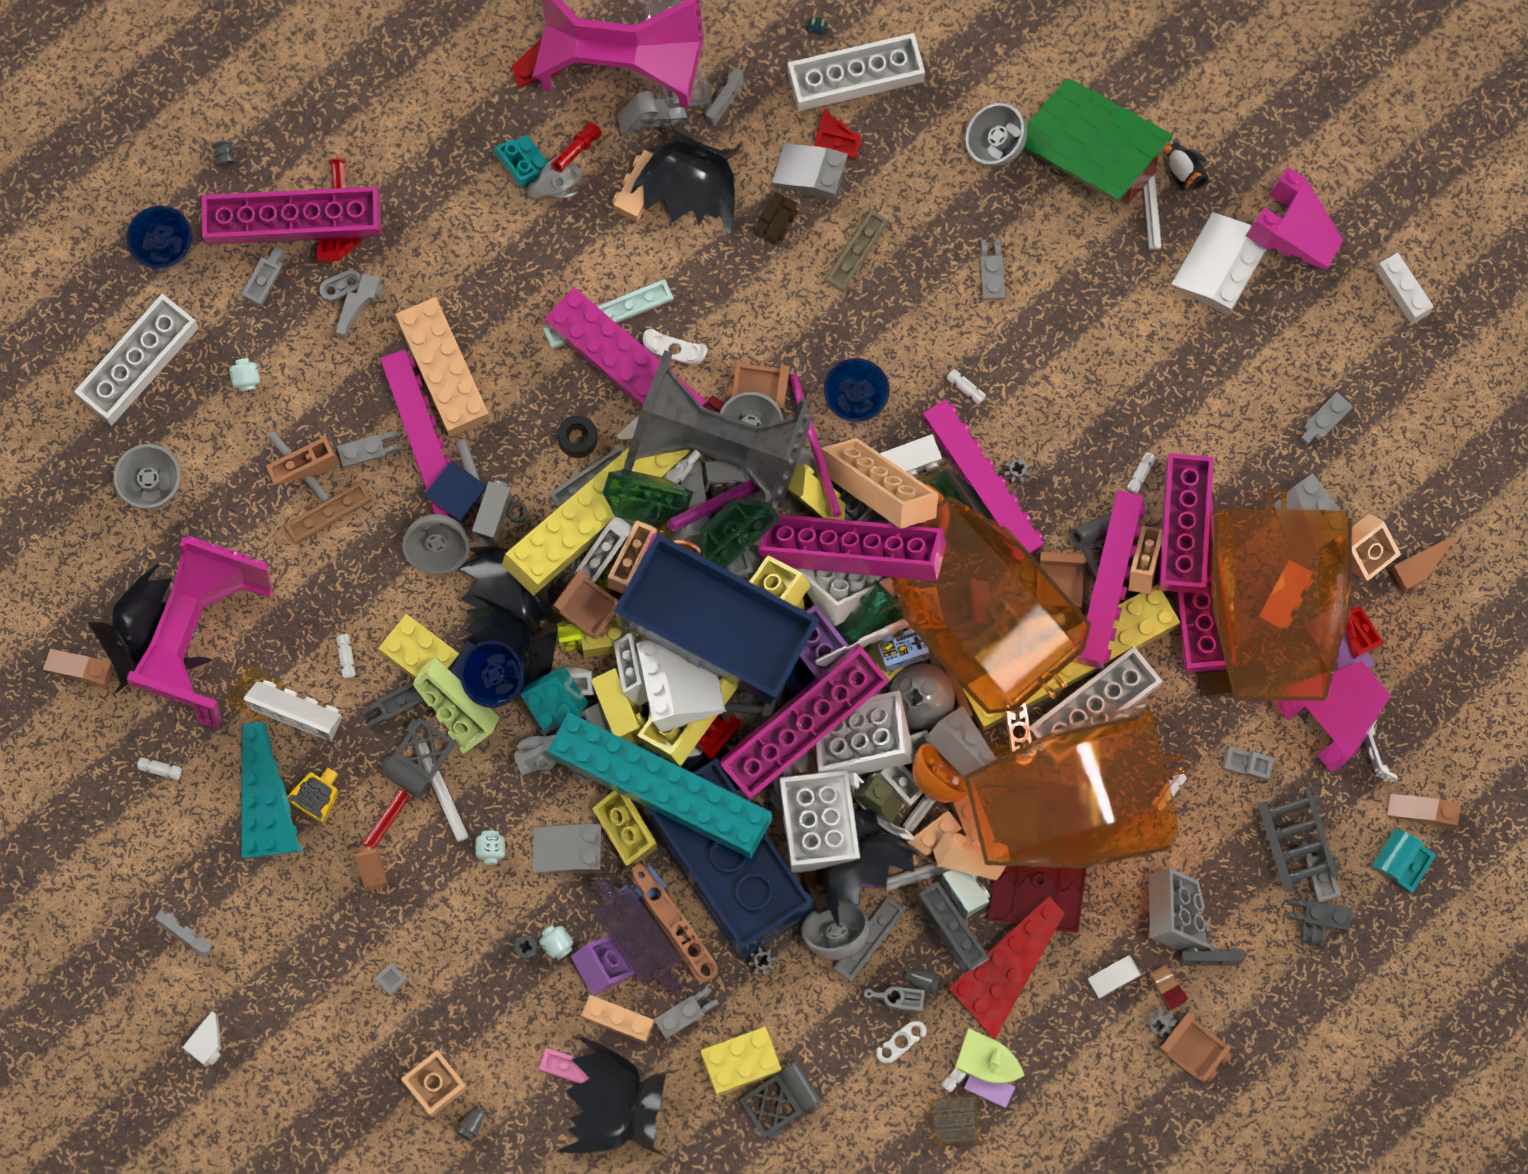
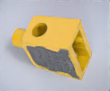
(315, 795)

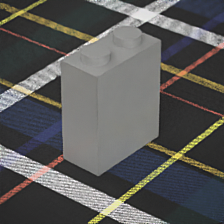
(492, 513)

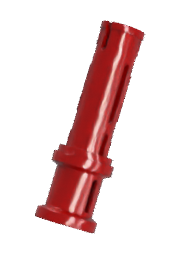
(581, 142)

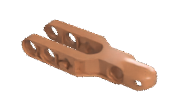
(670, 921)

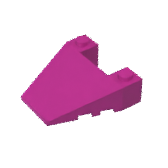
(1304, 227)
(1348, 713)

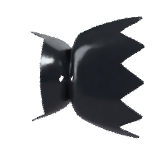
(703, 187)
(503, 588)
(136, 616)
(508, 627)
(876, 855)
(605, 1100)

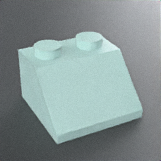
(965, 892)

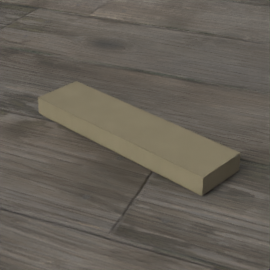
(857, 250)

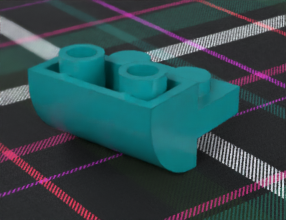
(521, 160)
(1403, 860)

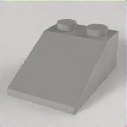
(810, 170)
(567, 849)

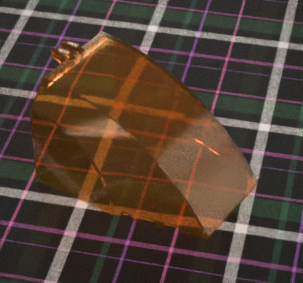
(1280, 597)
(992, 612)
(1078, 795)

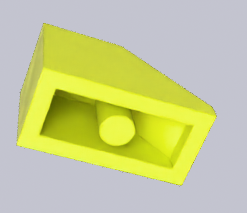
(569, 636)

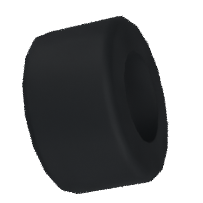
(577, 450)

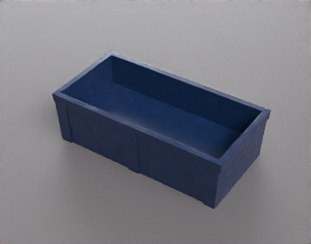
(714, 619)
(744, 896)

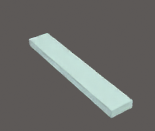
(627, 306)

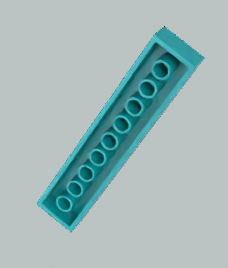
(659, 785)

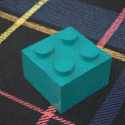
(553, 697)

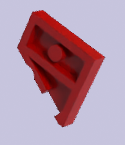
(524, 67)
(836, 136)
(336, 249)
(1361, 633)

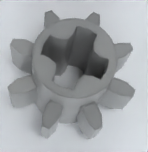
(1014, 475)
(763, 968)
(1159, 1019)

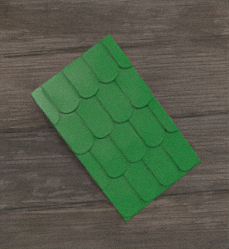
(1096, 141)

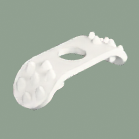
(690, 352)
(1381, 770)

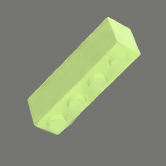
(463, 717)

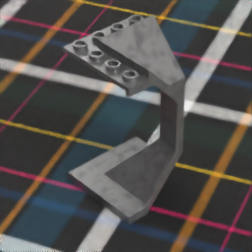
(677, 422)

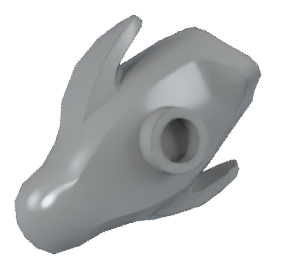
(554, 183)
(533, 754)

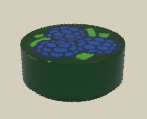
(817, 25)

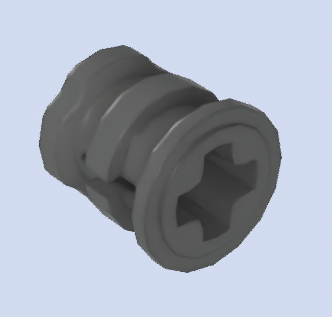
(223, 152)
(1312, 935)
(522, 942)

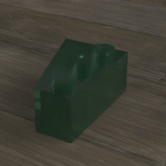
(874, 614)

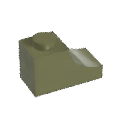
(879, 798)

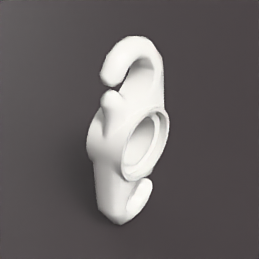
(906, 1032)

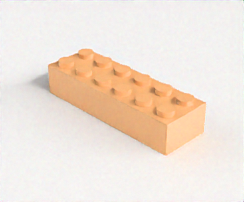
(442, 367)
(880, 483)

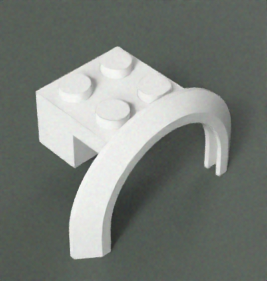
(903, 788)

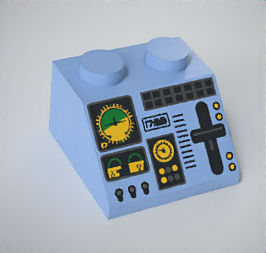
(902, 650)

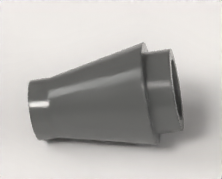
(924, 980)
(470, 1125)

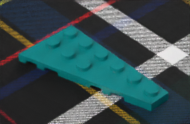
(265, 805)

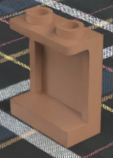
(760, 379)
(1067, 573)
(586, 605)
(1195, 1049)

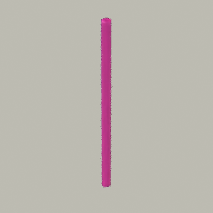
(814, 443)

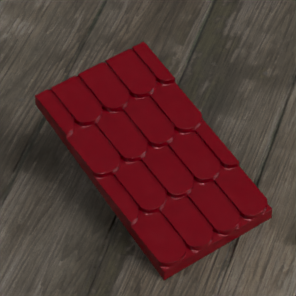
(1025, 887)

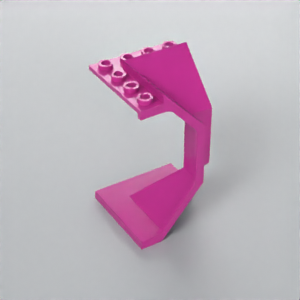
(659, 48)
(202, 578)

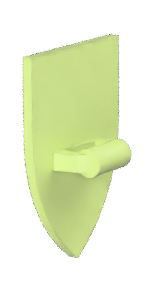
(987, 1059)

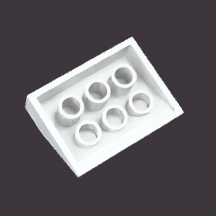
(1219, 263)
(840, 593)
(677, 688)
(293, 710)
(868, 739)
(818, 820)

